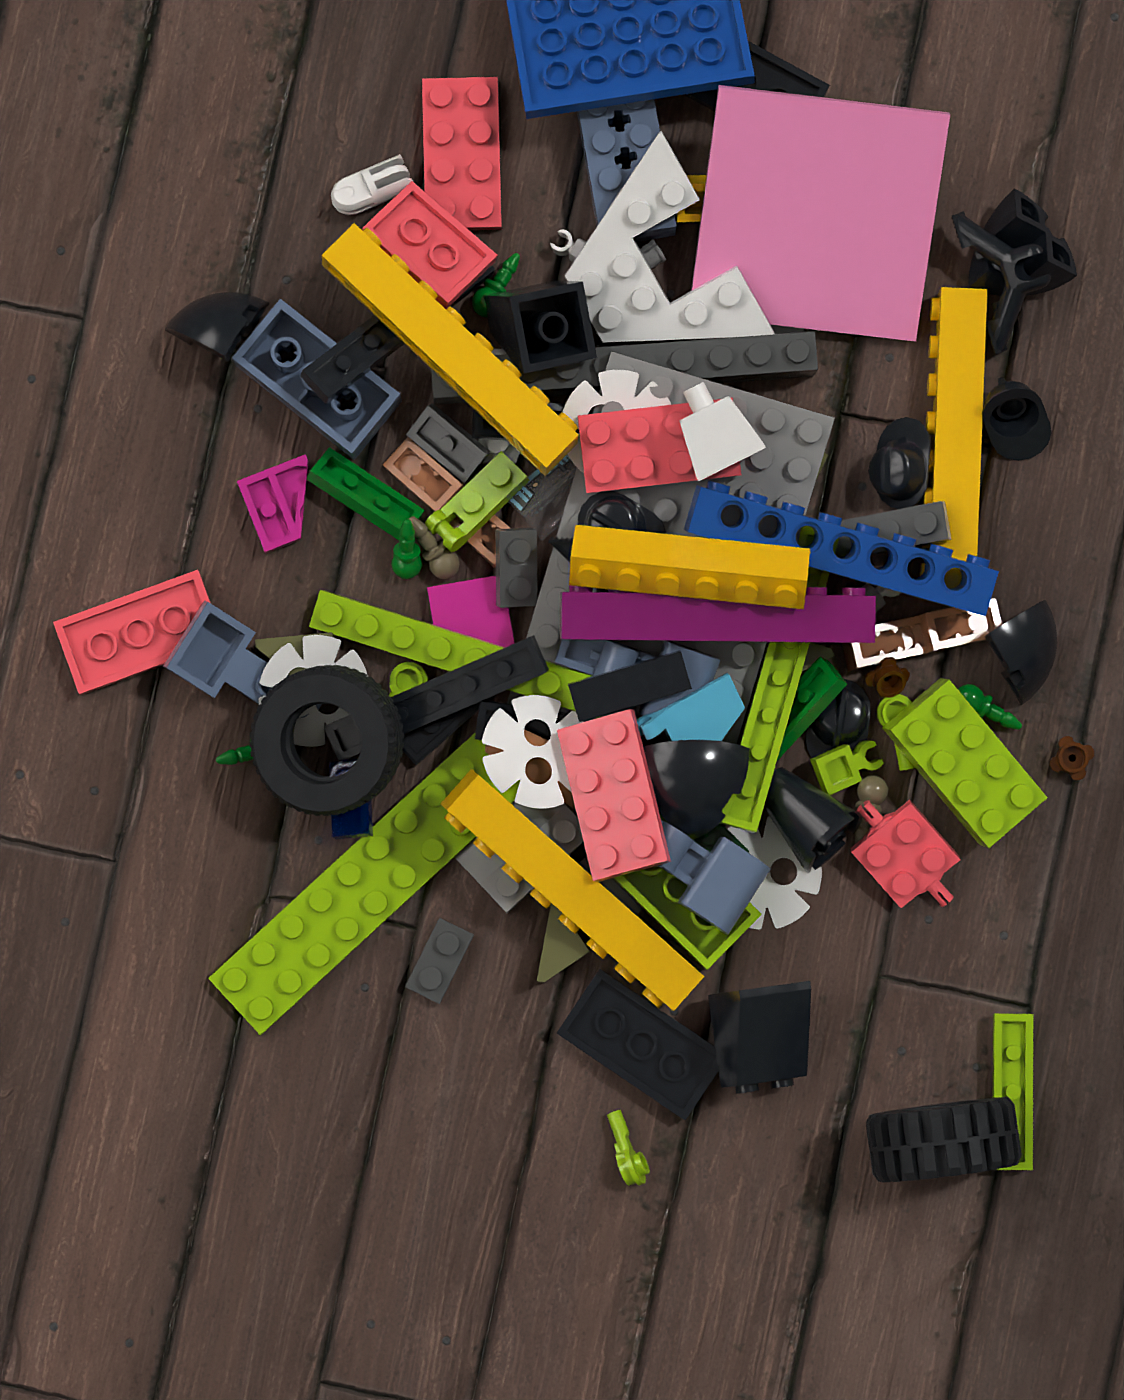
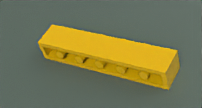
(689, 566)

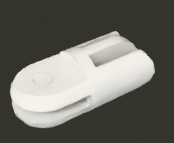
(370, 186)

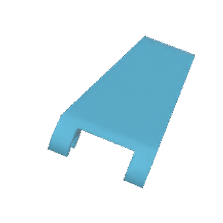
(697, 716)

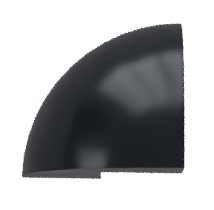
(1020, 223)
(218, 321)
(1026, 649)
(695, 781)

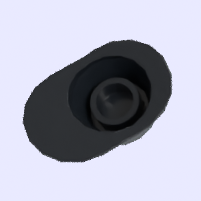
(1016, 420)
(901, 463)
(618, 511)
(841, 722)

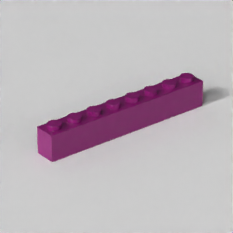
(676, 618)

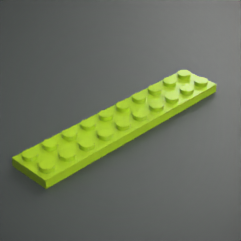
(351, 897)

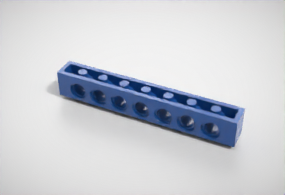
(970, 595)

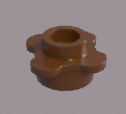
(891, 685)
(1061, 761)

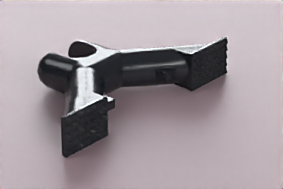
(1011, 265)

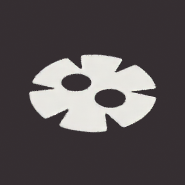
(615, 386)
(317, 651)
(509, 766)
(781, 900)

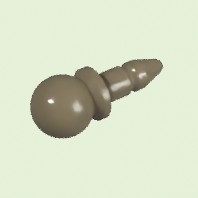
(441, 561)
(872, 789)

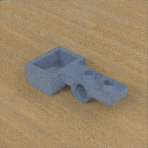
(216, 654)
(607, 655)
(717, 880)

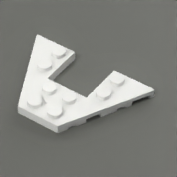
(620, 286)

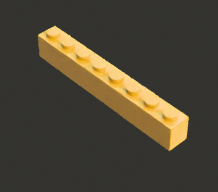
(450, 349)
(957, 416)
(571, 889)

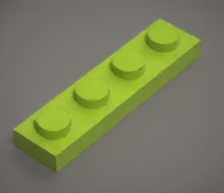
(1015, 1075)

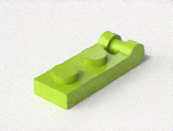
(477, 501)

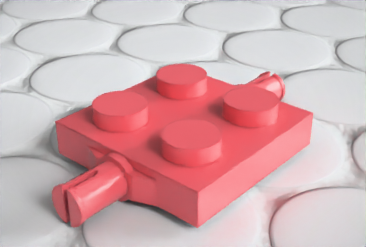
(905, 853)

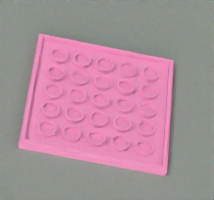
(823, 208)

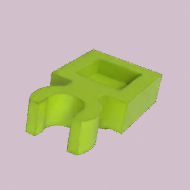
(841, 766)

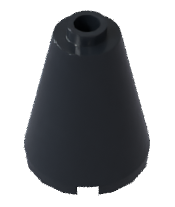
(808, 818)

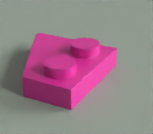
(277, 502)

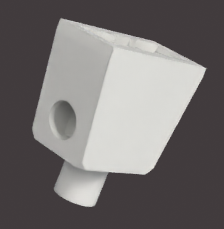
(716, 433)

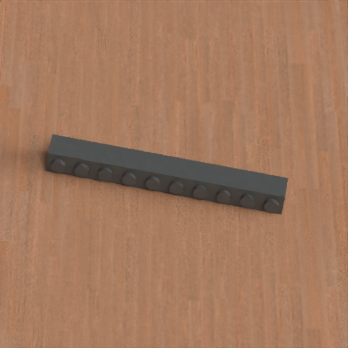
(710, 359)

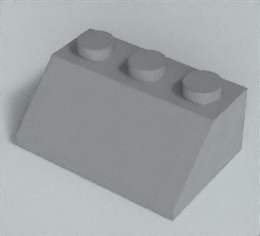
(556, 822)

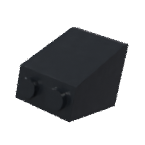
(542, 324)
(761, 1035)

